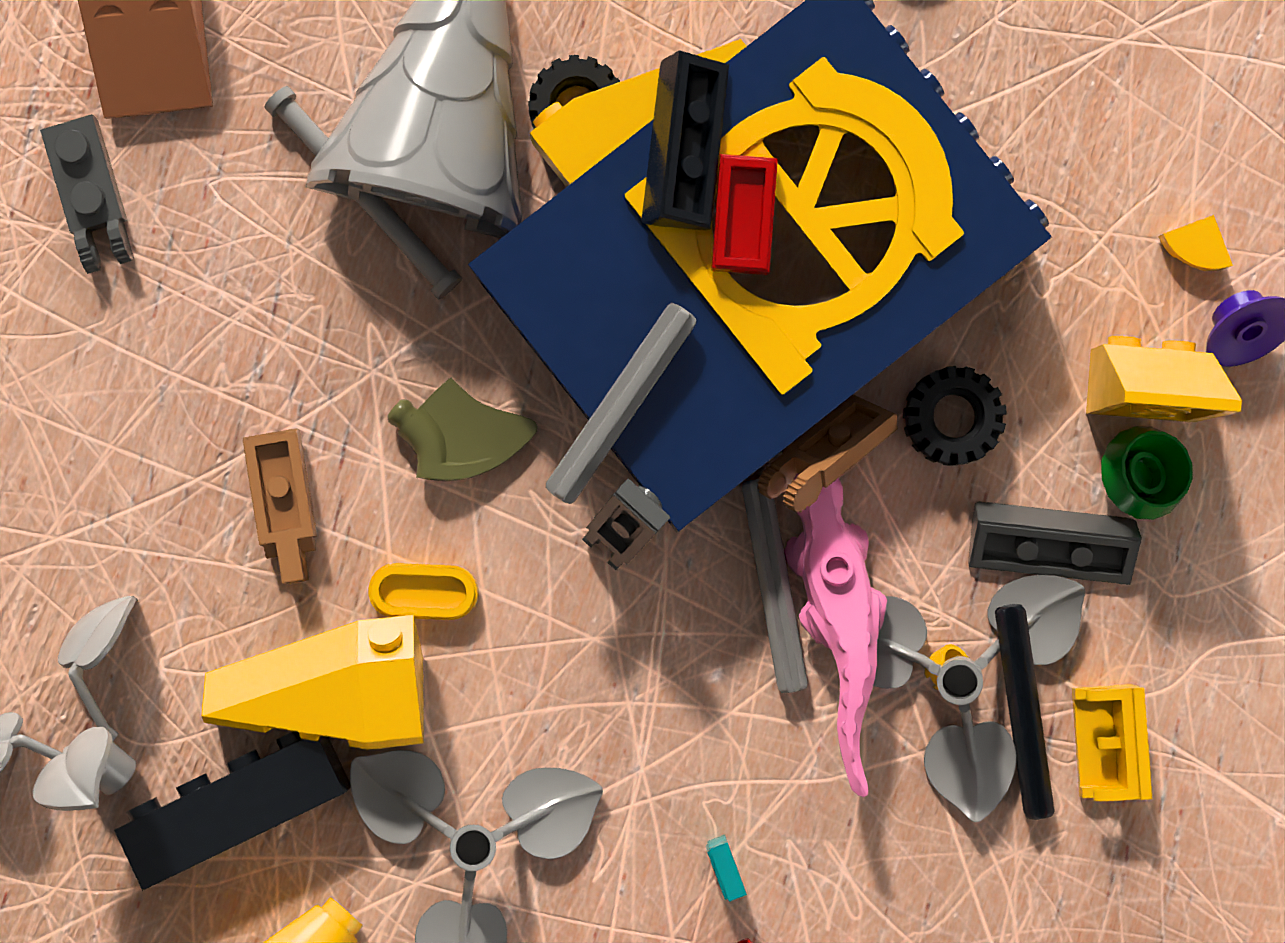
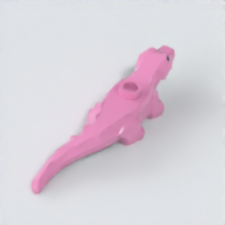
(840, 612)

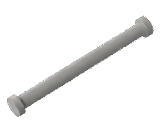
(443, 281)

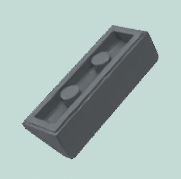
(1054, 542)

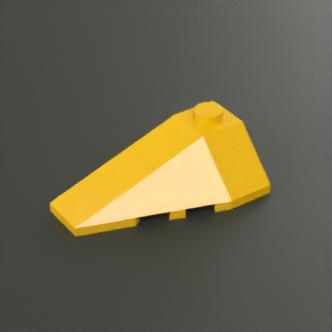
(339, 684)

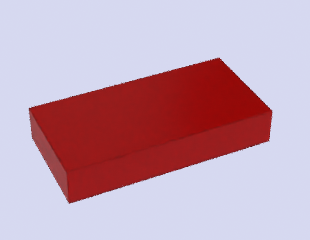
(744, 214)

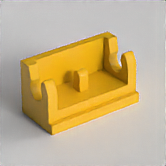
(1112, 742)

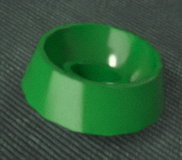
(1130, 480)

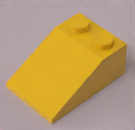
(1158, 382)

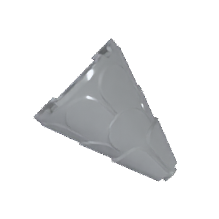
(434, 120)

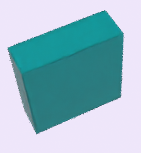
(725, 868)

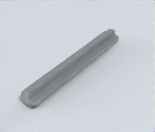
(621, 403)
(775, 589)

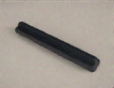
(1024, 711)

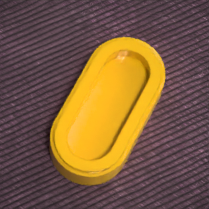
(423, 591)

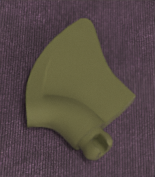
(458, 434)

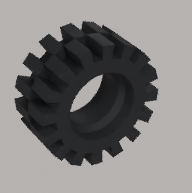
(987, 411)

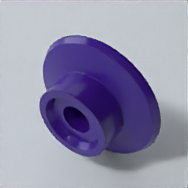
(1246, 328)

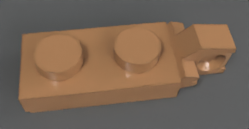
(281, 500)

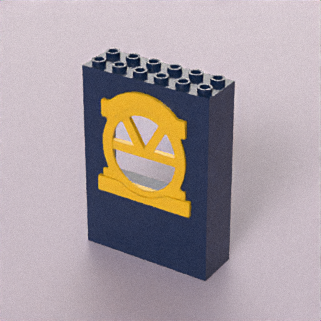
(756, 373)

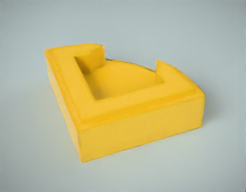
(1198, 245)

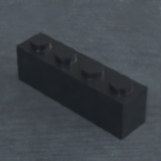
(232, 808)

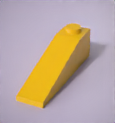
(600, 121)

